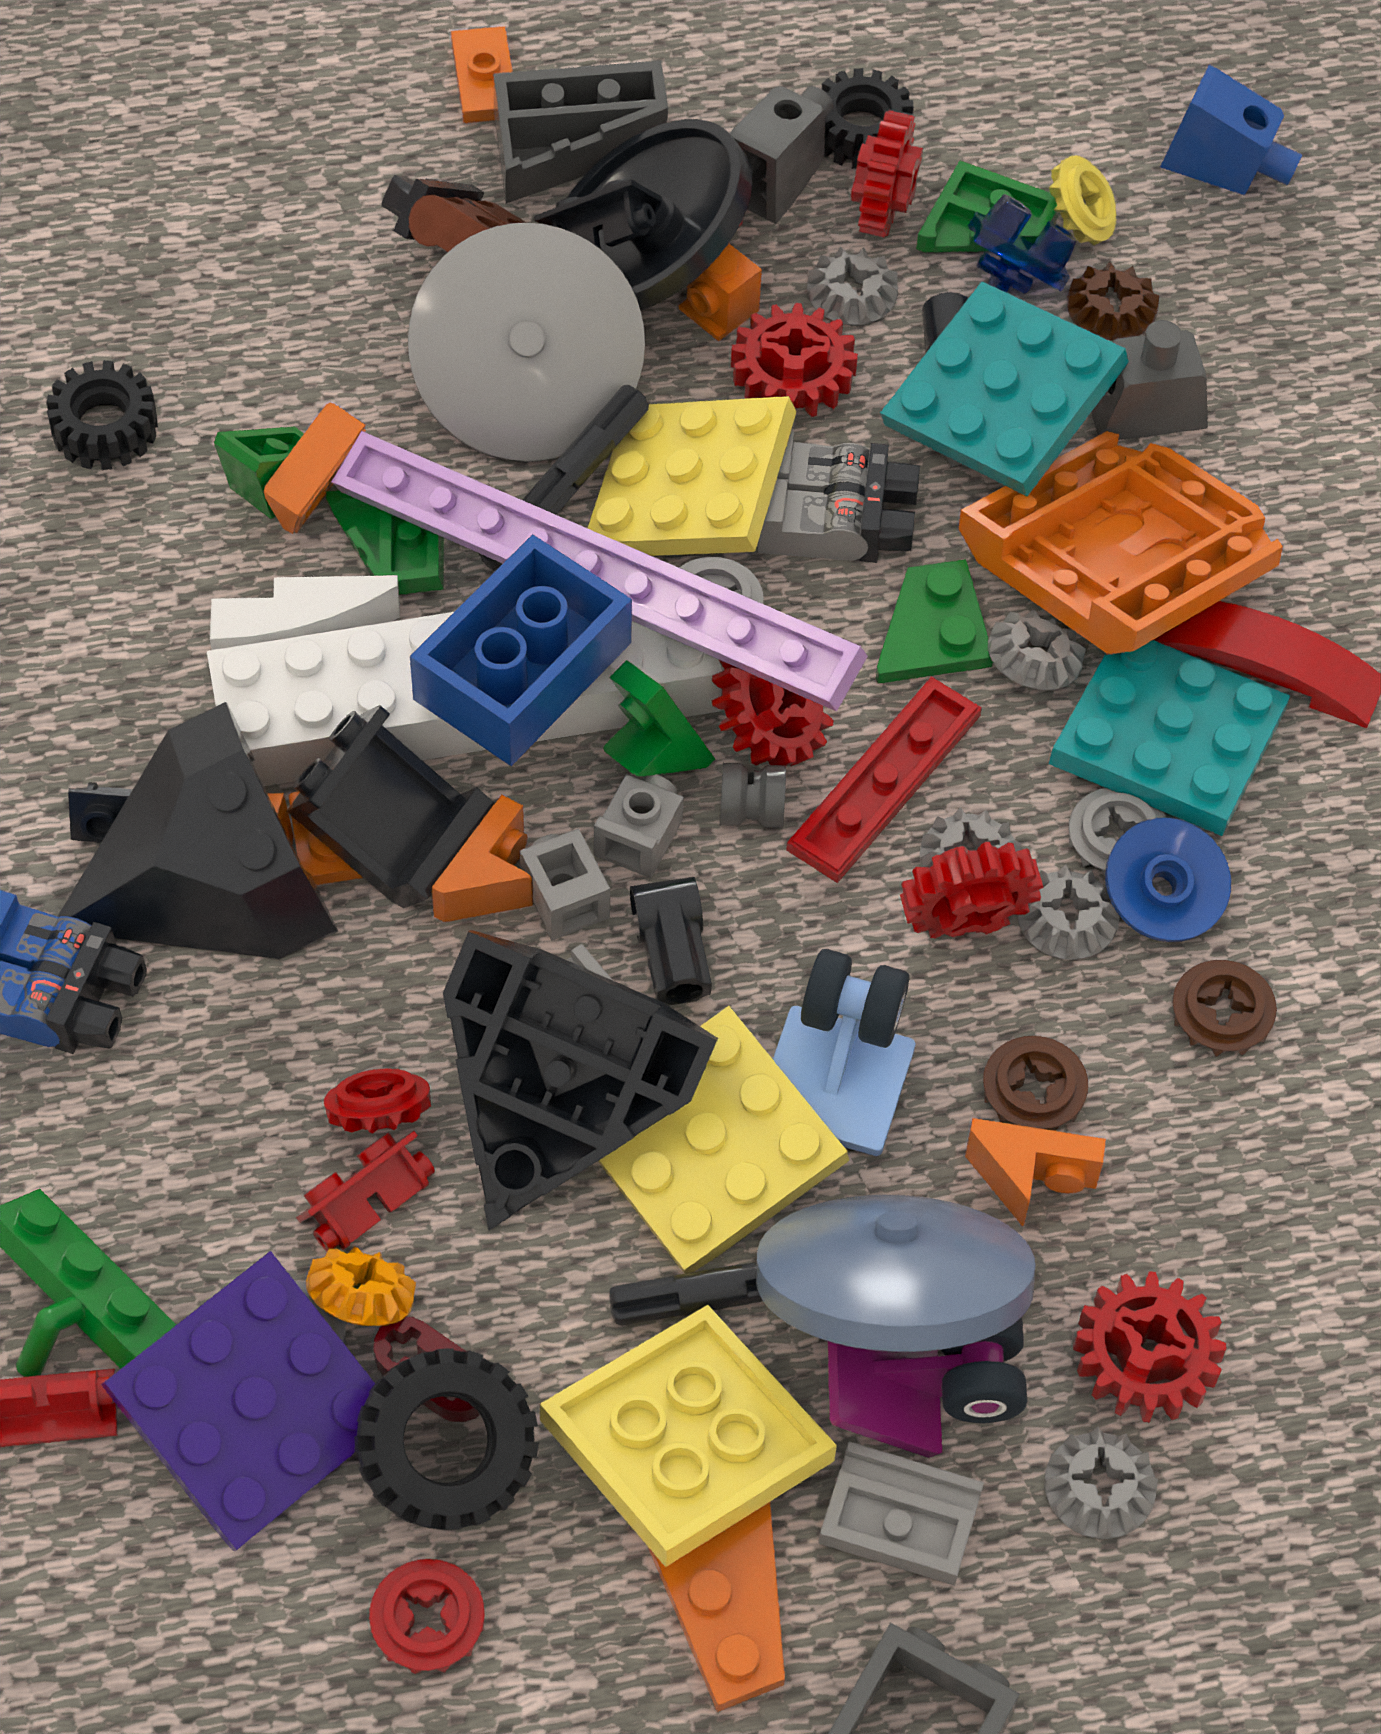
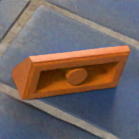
(311, 466)

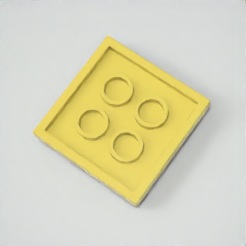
(695, 476)
(727, 1155)
(687, 1434)

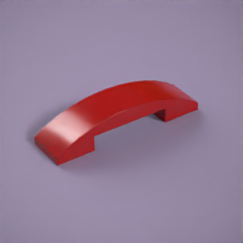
(1282, 655)

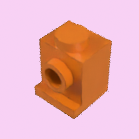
(724, 294)

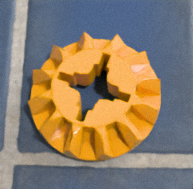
(381, 1301)

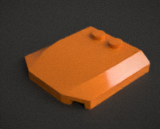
(1121, 541)

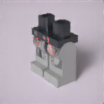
(833, 503)

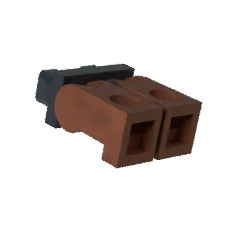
(441, 211)

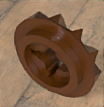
(1093, 311)
(1248, 995)
(1048, 1062)

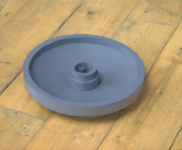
(895, 1273)

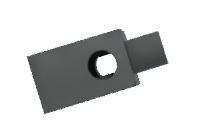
(783, 146)
(1159, 387)

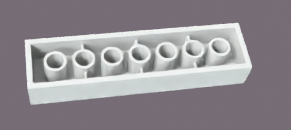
(301, 687)

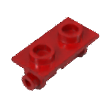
(343, 1206)
(56, 1408)

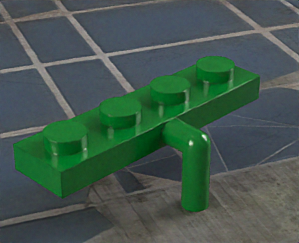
(80, 1281)

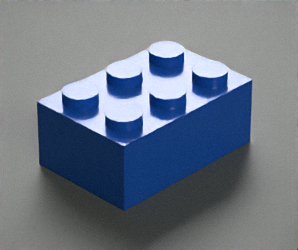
(521, 649)

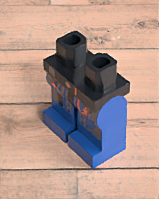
(56, 976)

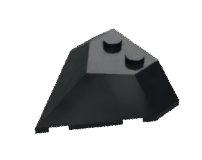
(202, 855)
(559, 1066)

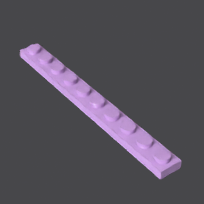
(661, 594)

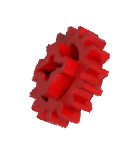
(886, 174)
(794, 358)
(769, 718)
(971, 890)
(1121, 1327)

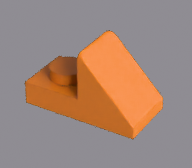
(483, 871)
(1016, 1154)

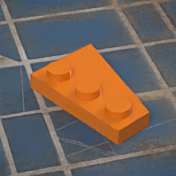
(731, 1609)

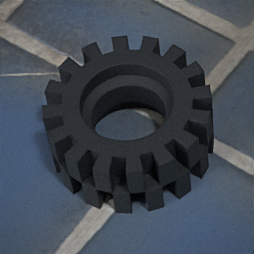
(859, 95)
(97, 389)

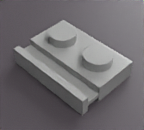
(901, 1513)

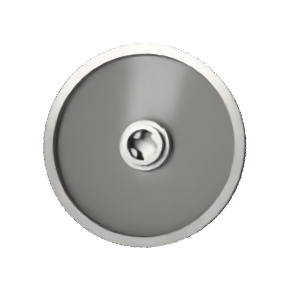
(523, 339)

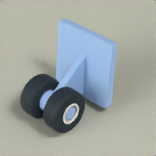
(851, 1064)

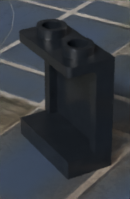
(385, 809)

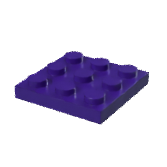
(246, 1400)

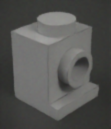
(639, 824)
(581, 891)

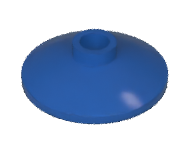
(1183, 858)

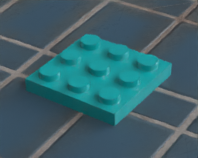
(1004, 388)
(1171, 732)

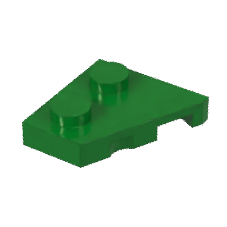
(973, 191)
(391, 544)
(934, 625)

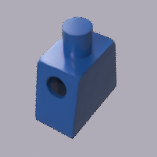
(1229, 137)

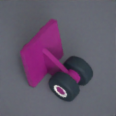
(899, 1393)

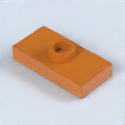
(476, 59)

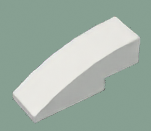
(304, 608)

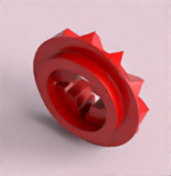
(377, 1100)
(426, 1583)

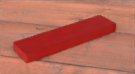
(883, 779)

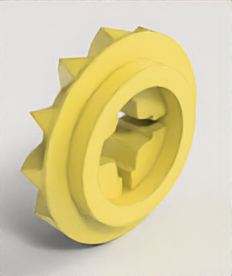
(1077, 181)

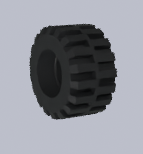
(507, 1452)

